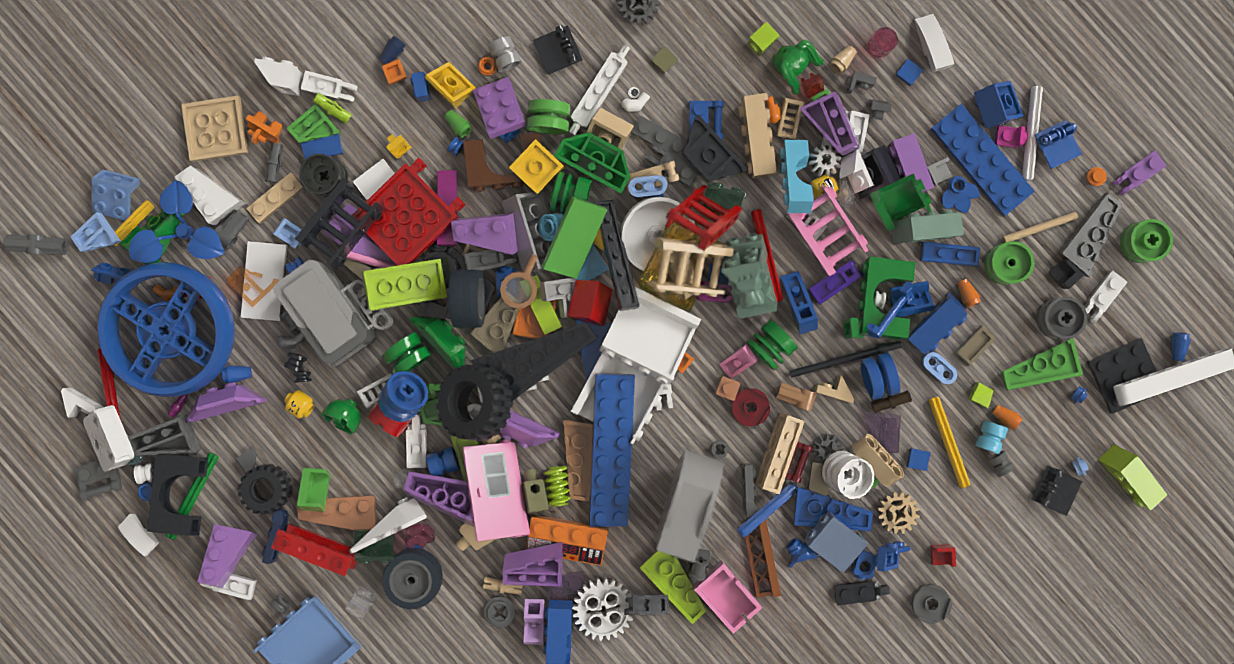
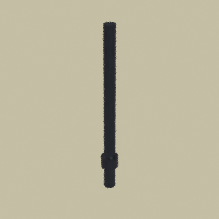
(880, 349)

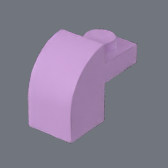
(534, 621)

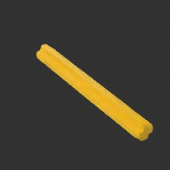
(949, 442)

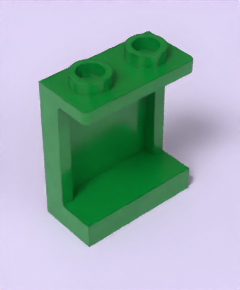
(900, 199)

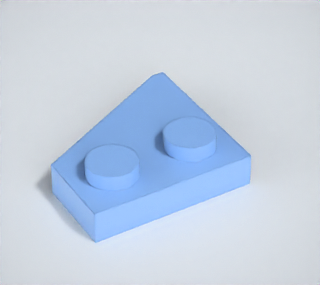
(95, 234)

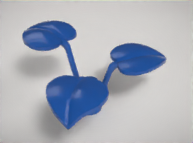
(204, 242)

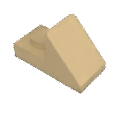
(840, 390)

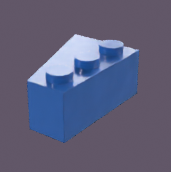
(558, 632)

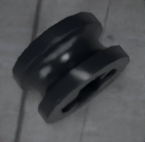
(302, 377)

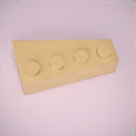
(757, 135)

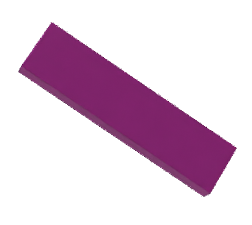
(448, 193)

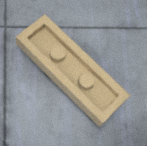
(275, 198)

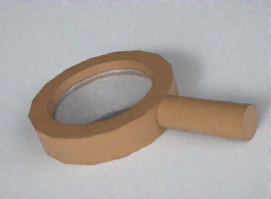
(519, 287)

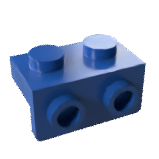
(920, 303)
(888, 555)

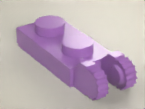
(1140, 171)

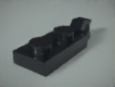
(859, 592)

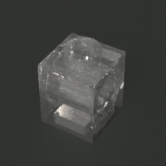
(361, 602)

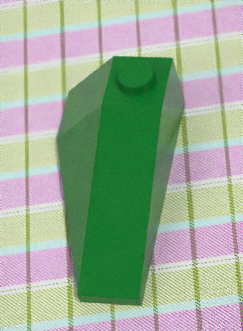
(160, 224)

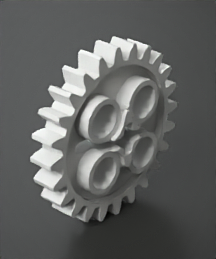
(600, 591)

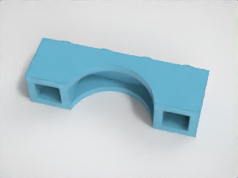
(798, 194)

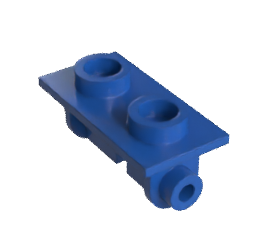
(106, 273)

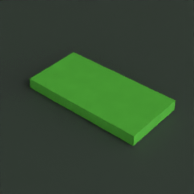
(574, 237)

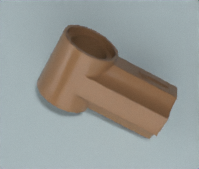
(800, 397)

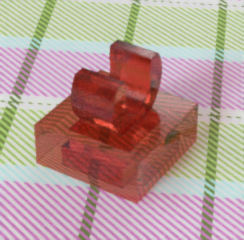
(812, 85)

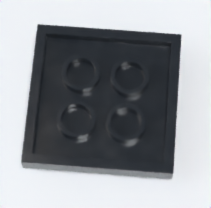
(1120, 366)

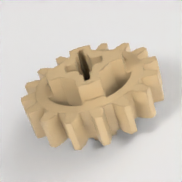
(902, 506)

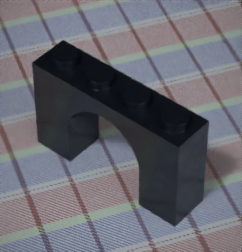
(162, 515)

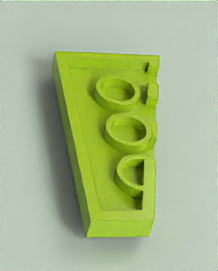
(672, 580)

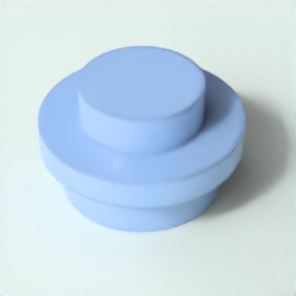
(1080, 466)

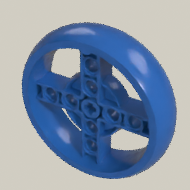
(138, 374)

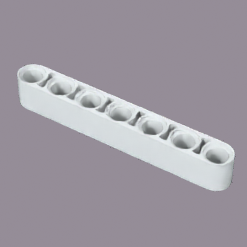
(1174, 377)

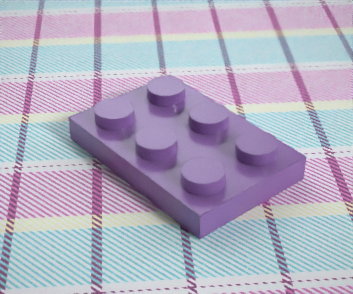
(499, 107)

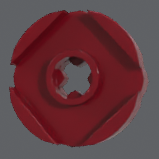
(753, 417)

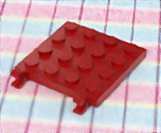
(411, 215)

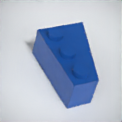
(938, 324)

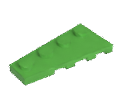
(1052, 365)

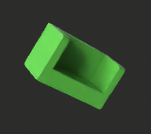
(313, 489)

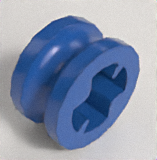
(455, 146)

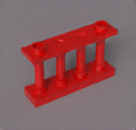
(712, 230)
(315, 549)

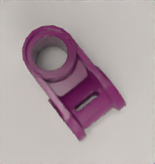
(702, 297)

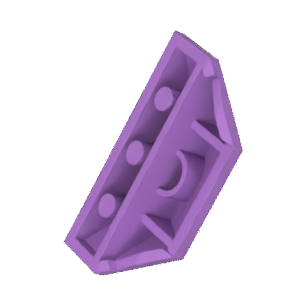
(223, 401)
(527, 431)

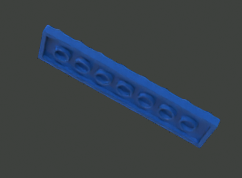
(611, 449)

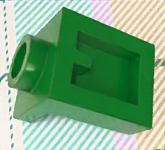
(852, 329)

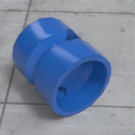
(441, 462)

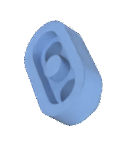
(648, 185)
(939, 366)

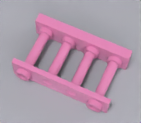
(818, 247)

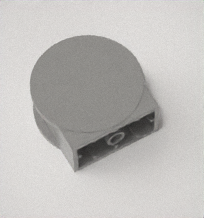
(689, 505)

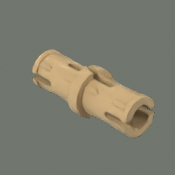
(497, 585)

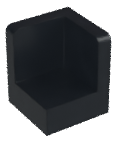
(1065, 274)

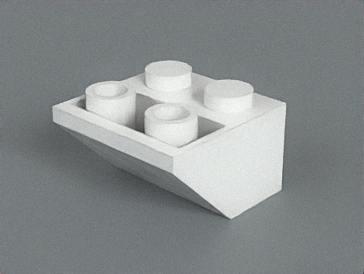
(281, 76)

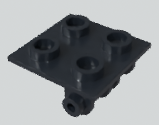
(557, 49)
(1056, 490)

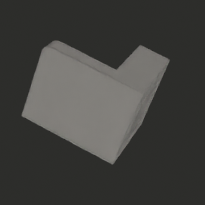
(939, 171)

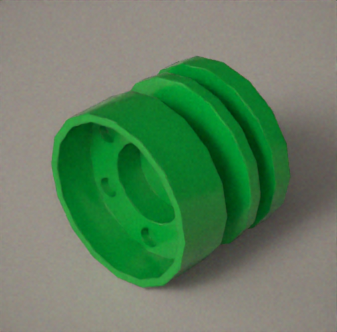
(563, 191)
(772, 344)

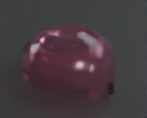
(419, 534)

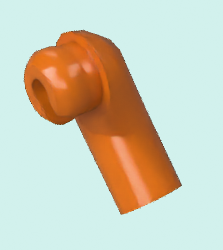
(165, 294)

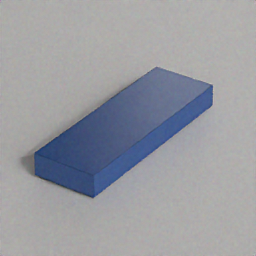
(950, 254)

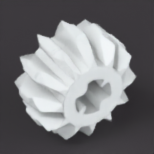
(828, 167)

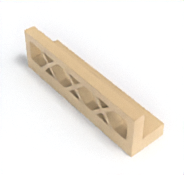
(779, 453)

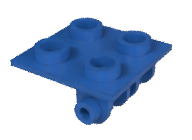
(1058, 143)

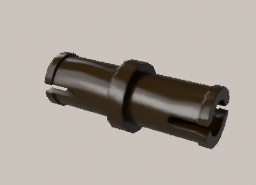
(891, 401)

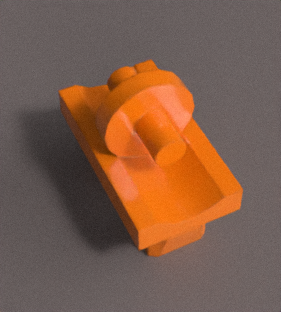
(262, 132)

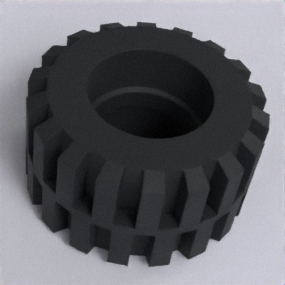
(251, 496)

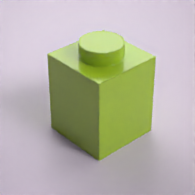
(763, 39)

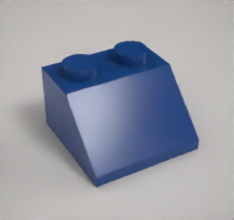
(998, 104)

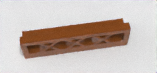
(768, 560)

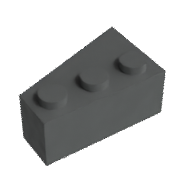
(168, 437)

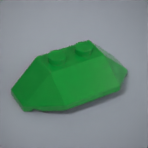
(595, 159)
(443, 339)

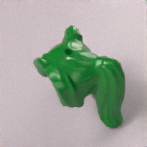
(793, 60)

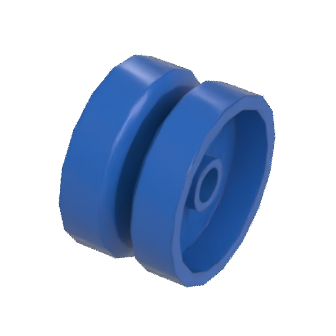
(880, 376)
(403, 396)

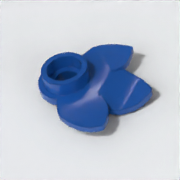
(960, 197)

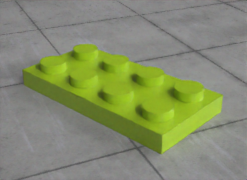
(404, 284)

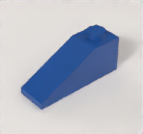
(799, 303)

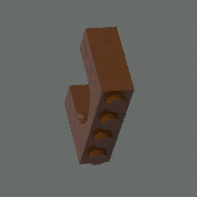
(479, 174)

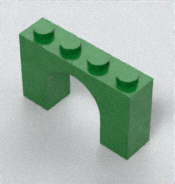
(875, 272)

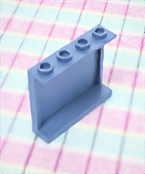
(308, 638)

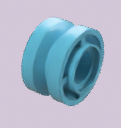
(549, 224)

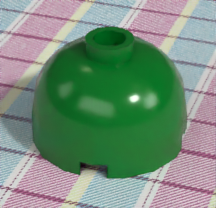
(343, 415)

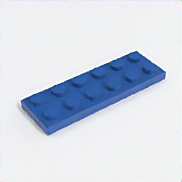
(982, 160)

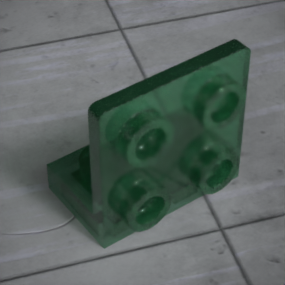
(724, 197)
(378, 551)

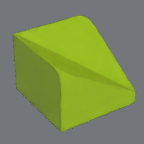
(981, 395)

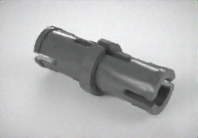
(274, 163)

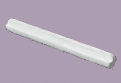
(1032, 129)

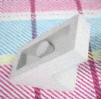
(856, 171)
(76, 401)

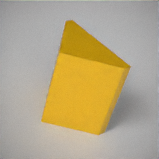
(450, 84)

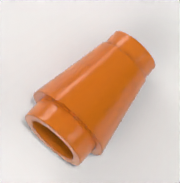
(968, 294)
(1007, 417)

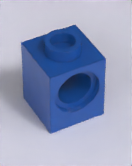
(869, 571)

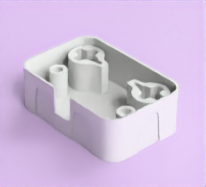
(108, 438)

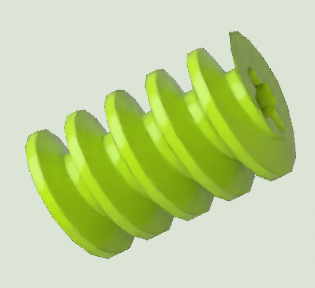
(557, 485)

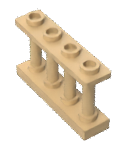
(685, 247)

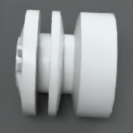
(848, 474)

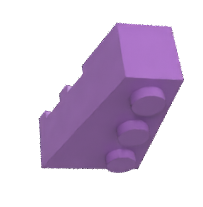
(832, 122)
(489, 232)
(223, 554)
(534, 566)

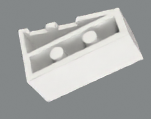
(208, 196)

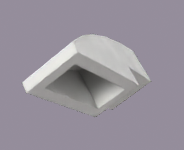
(934, 43)

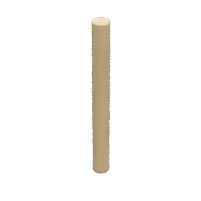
(1040, 227)

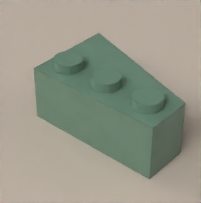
(927, 227)

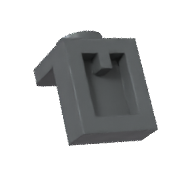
(862, 80)

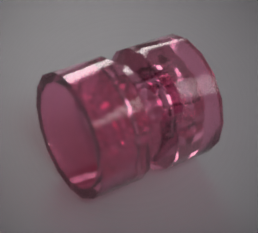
(882, 42)

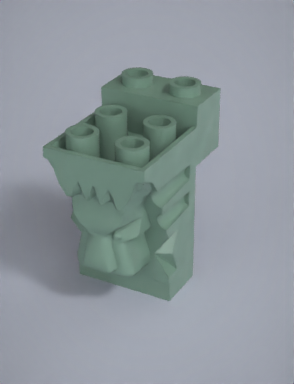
(749, 276)

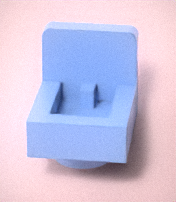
(287, 232)

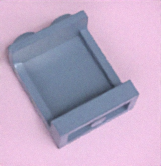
(835, 541)

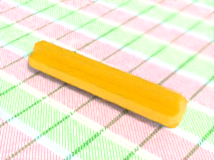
(134, 219)

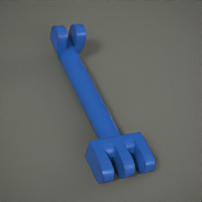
(906, 297)

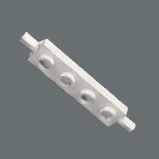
(599, 90)

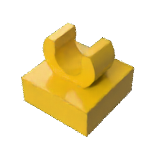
(397, 146)

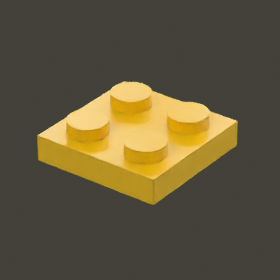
(536, 167)

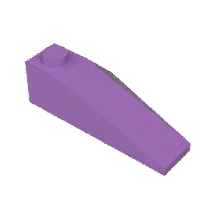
(365, 246)

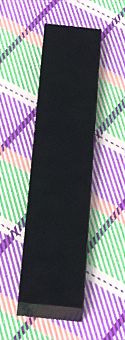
(617, 259)

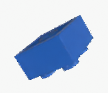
(421, 87)

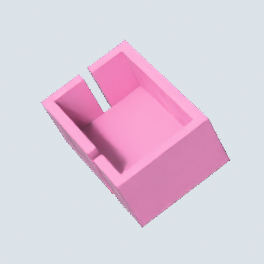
(727, 596)

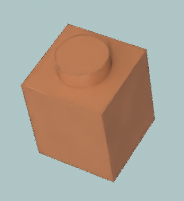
(727, 388)

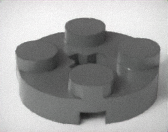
(925, 594)

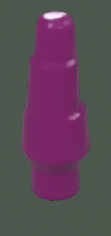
(177, 406)

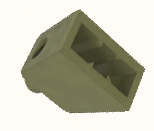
(536, 501)

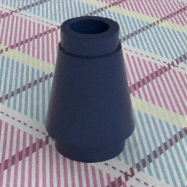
(392, 49)

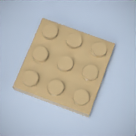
(214, 128)

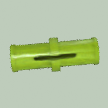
(332, 108)

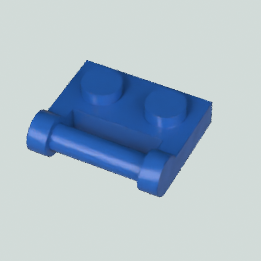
(702, 109)

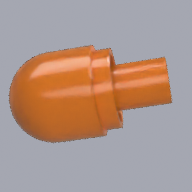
(774, 110)

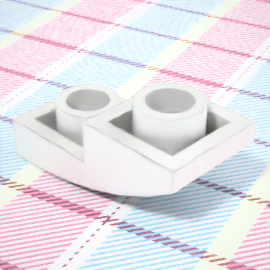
(137, 535)

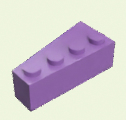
(442, 494)

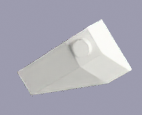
(405, 514)

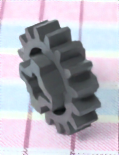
(644, 10)

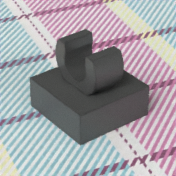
(879, 107)

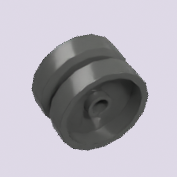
(1072, 322)

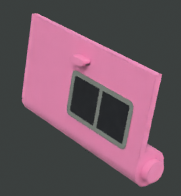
(496, 491)

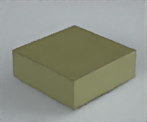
(664, 59)

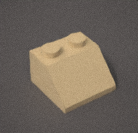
(610, 128)

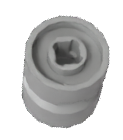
(503, 51)

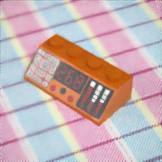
(579, 539)

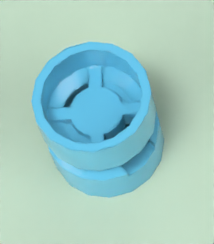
(991, 437)

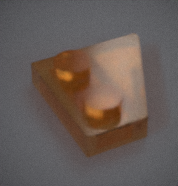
(236, 280)

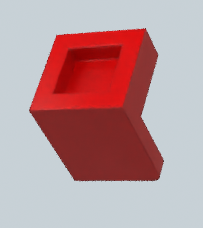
(943, 555)

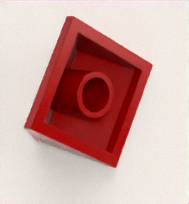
(590, 302)

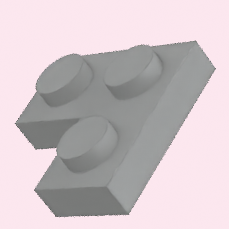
(559, 290)

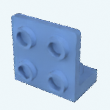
(113, 194)

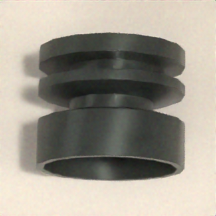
(313, 174)

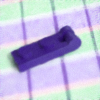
(835, 283)

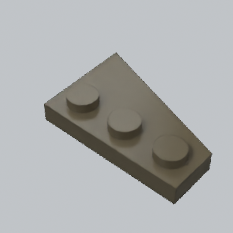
(496, 326)

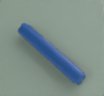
(768, 509)

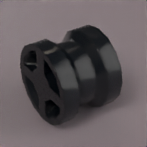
(295, 362)

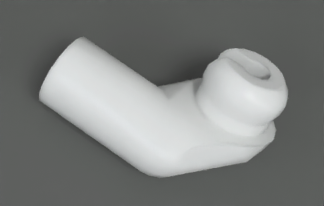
(635, 104)

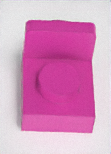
(1010, 136)

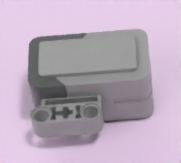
(329, 311)

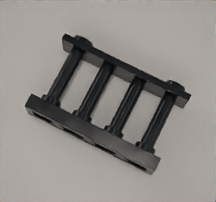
(332, 206)

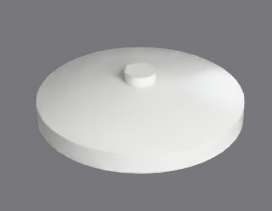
(643, 225)

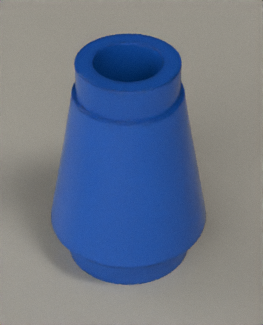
(1180, 344)
(236, 373)

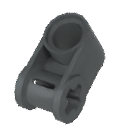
(697, 569)

